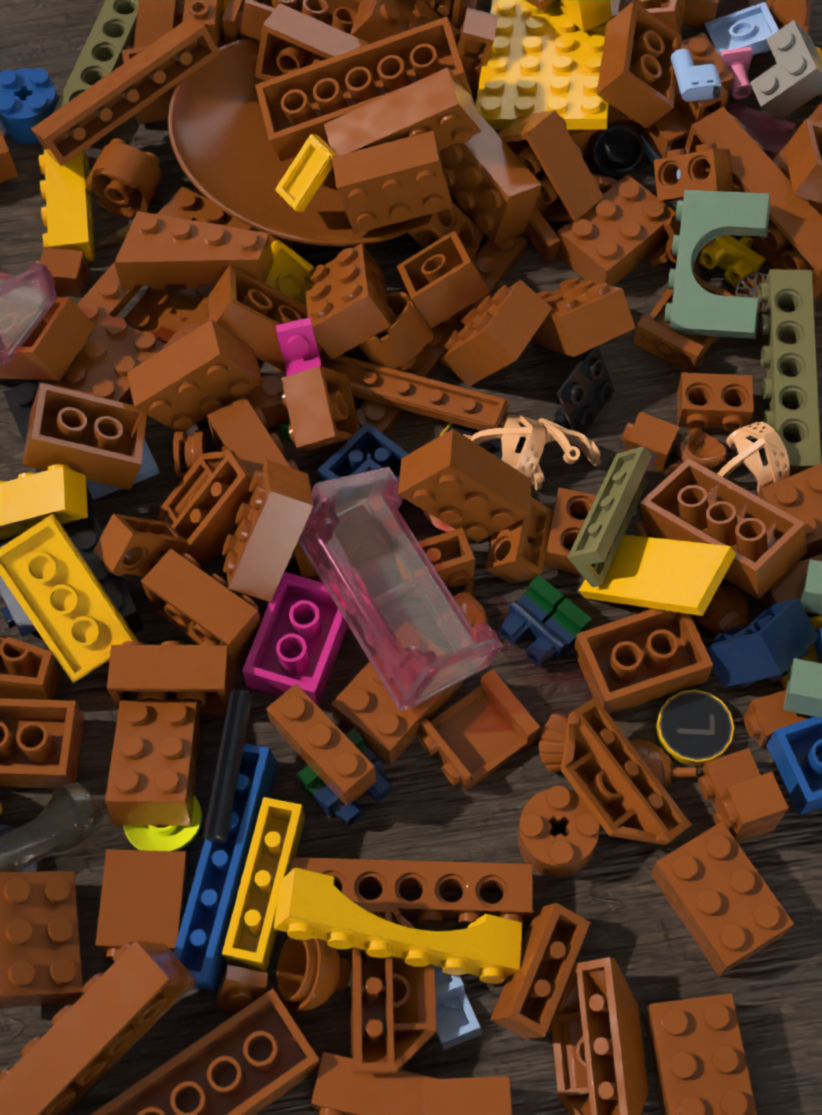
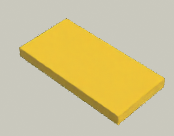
(663, 574)
(63, 598)

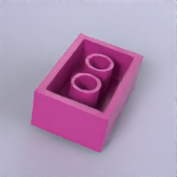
(296, 640)

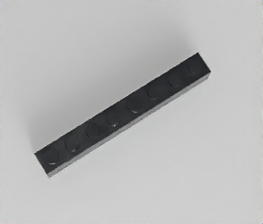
(83, 532)

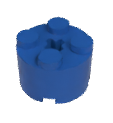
(25, 101)

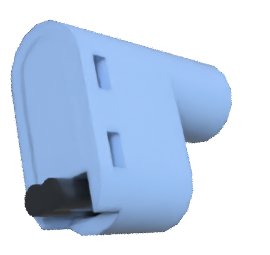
(695, 82)

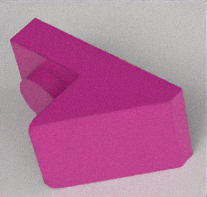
(298, 346)

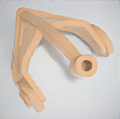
(510, 432)
(571, 453)
(748, 454)

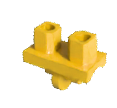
(733, 257)

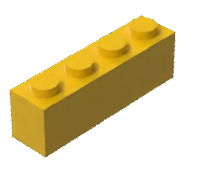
(67, 205)
(38, 496)
(268, 861)

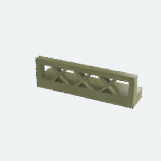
(610, 515)

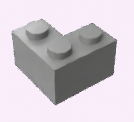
(794, 77)

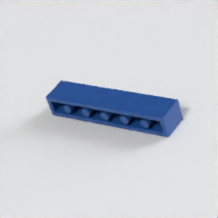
(221, 872)

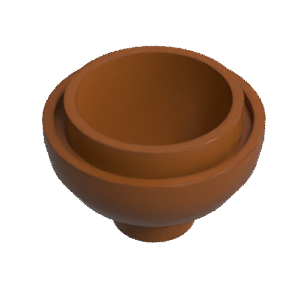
(309, 973)

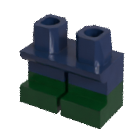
(545, 620)
(329, 801)

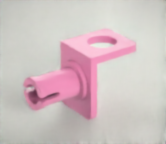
(738, 63)

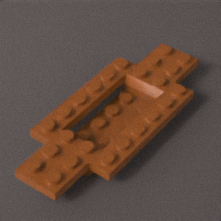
(152, 324)

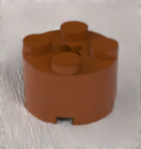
(124, 179)
(403, 339)
(561, 854)

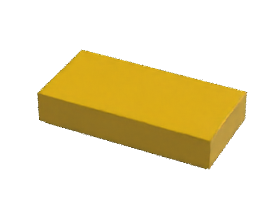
(306, 173)

